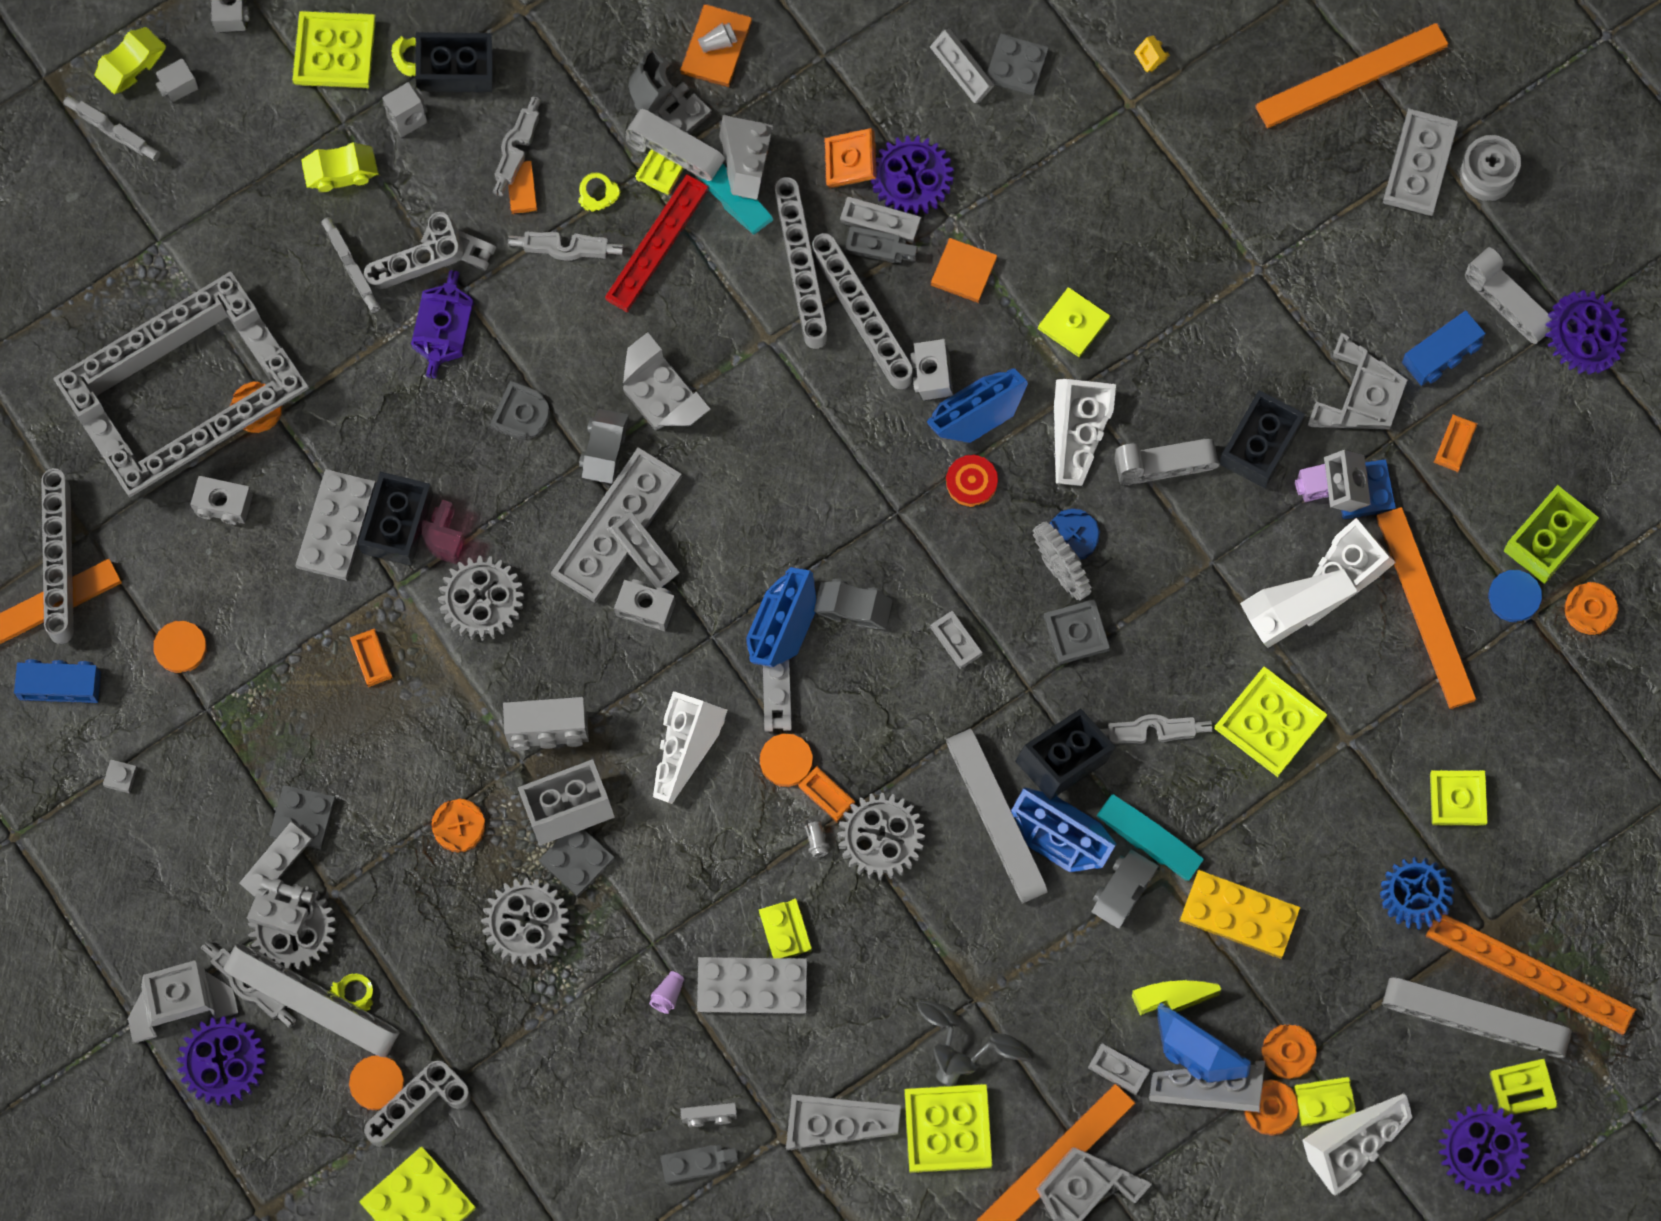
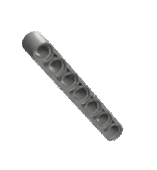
(804, 273)
(865, 322)
(61, 566)
(996, 816)
(311, 1000)
(1477, 1017)

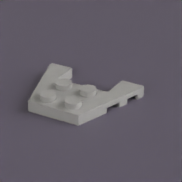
(1372, 394)
(1081, 1182)

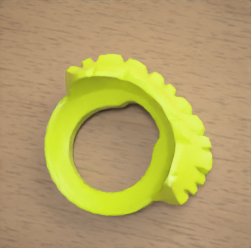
(398, 49)
(589, 203)
(339, 989)

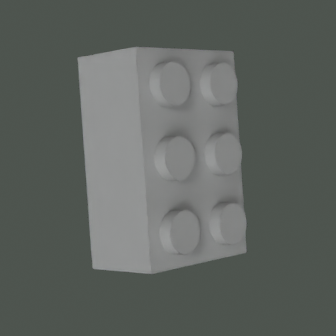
(545, 723)
(566, 802)

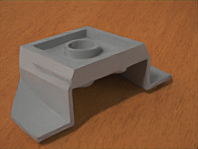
(657, 387)
(176, 995)

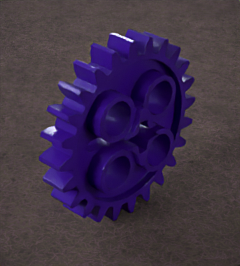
(933, 168)
(1602, 321)
(198, 1067)
(1507, 1160)

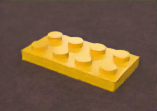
(1239, 914)

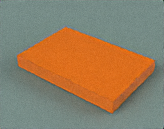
(719, 64)

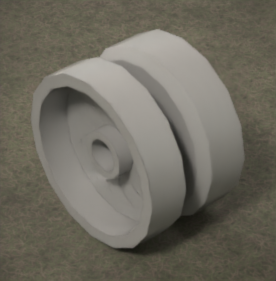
(1490, 168)

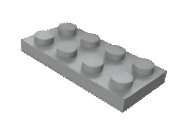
(1420, 162)
(335, 525)
(752, 985)

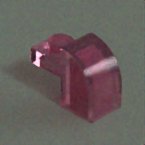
(439, 539)

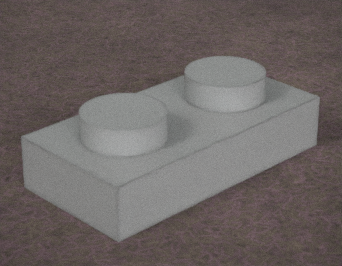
(956, 640)
(1118, 1069)
(720, 1114)

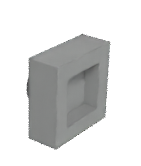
(120, 776)

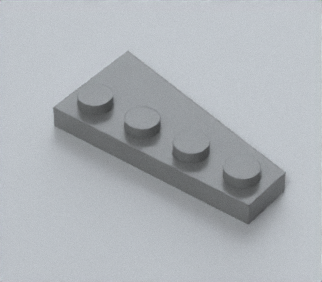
(1185, 1089)
(831, 1121)

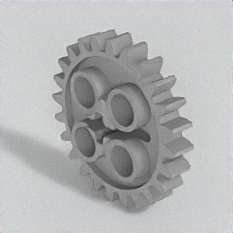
(1061, 560)
(498, 612)
(888, 813)
(533, 899)
(315, 923)

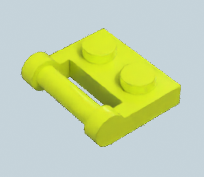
(1520, 1080)

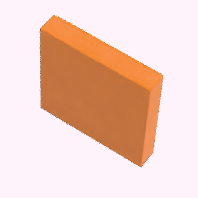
(850, 158)
(963, 270)

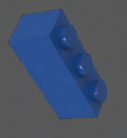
(1444, 348)
(57, 681)

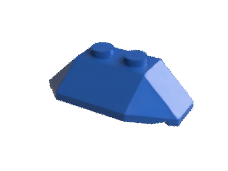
(979, 407)
(782, 618)
(1061, 832)
(1198, 1050)

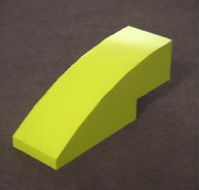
(1174, 995)

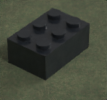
(454, 62)
(1262, 439)
(395, 518)
(1065, 754)

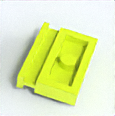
(659, 172)
(785, 930)
(1324, 1101)

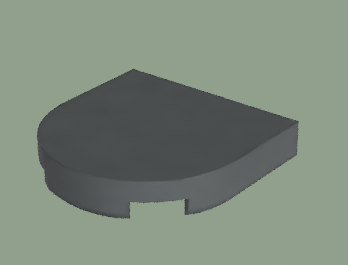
(521, 412)

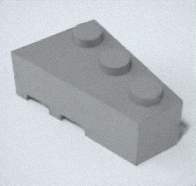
(745, 153)

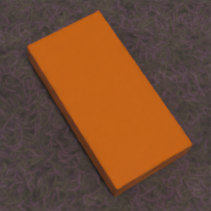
(522, 190)
(1455, 443)
(371, 657)
(826, 794)

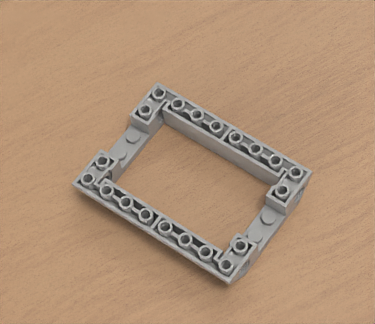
(152, 341)

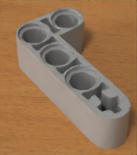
(673, 143)
(413, 256)
(1506, 296)
(1164, 462)
(415, 1107)

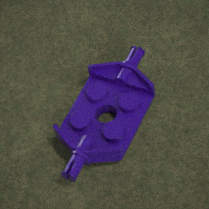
(444, 342)

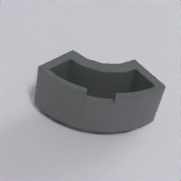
(649, 82)
(606, 437)
(865, 606)
(1124, 888)

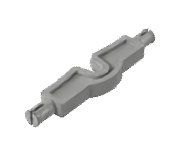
(116, 132)
(520, 135)
(579, 246)
(352, 268)
(1166, 729)
(267, 1004)

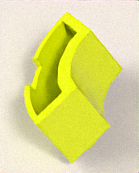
(121, 66)
(339, 167)

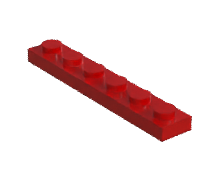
(656, 243)

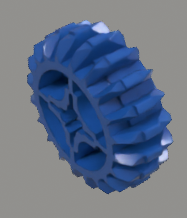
(1433, 905)

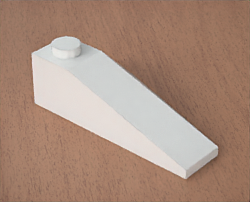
(1358, 555)
(1289, 606)
(689, 735)
(1346, 1145)

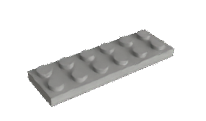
(595, 551)

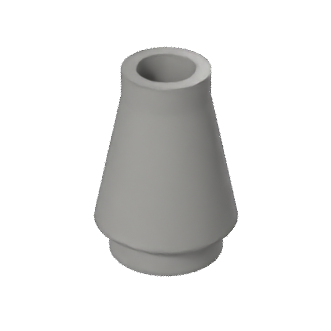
(718, 38)

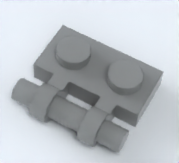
(688, 114)
(278, 914)

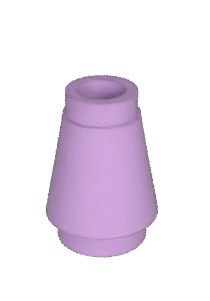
(667, 993)

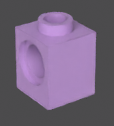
(1312, 483)

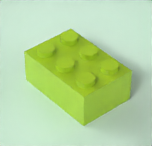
(1551, 534)

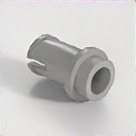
(816, 838)

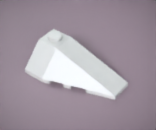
(1079, 423)

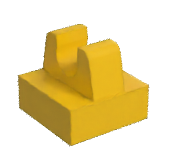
(1151, 53)

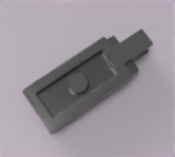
(879, 246)
(696, 1163)

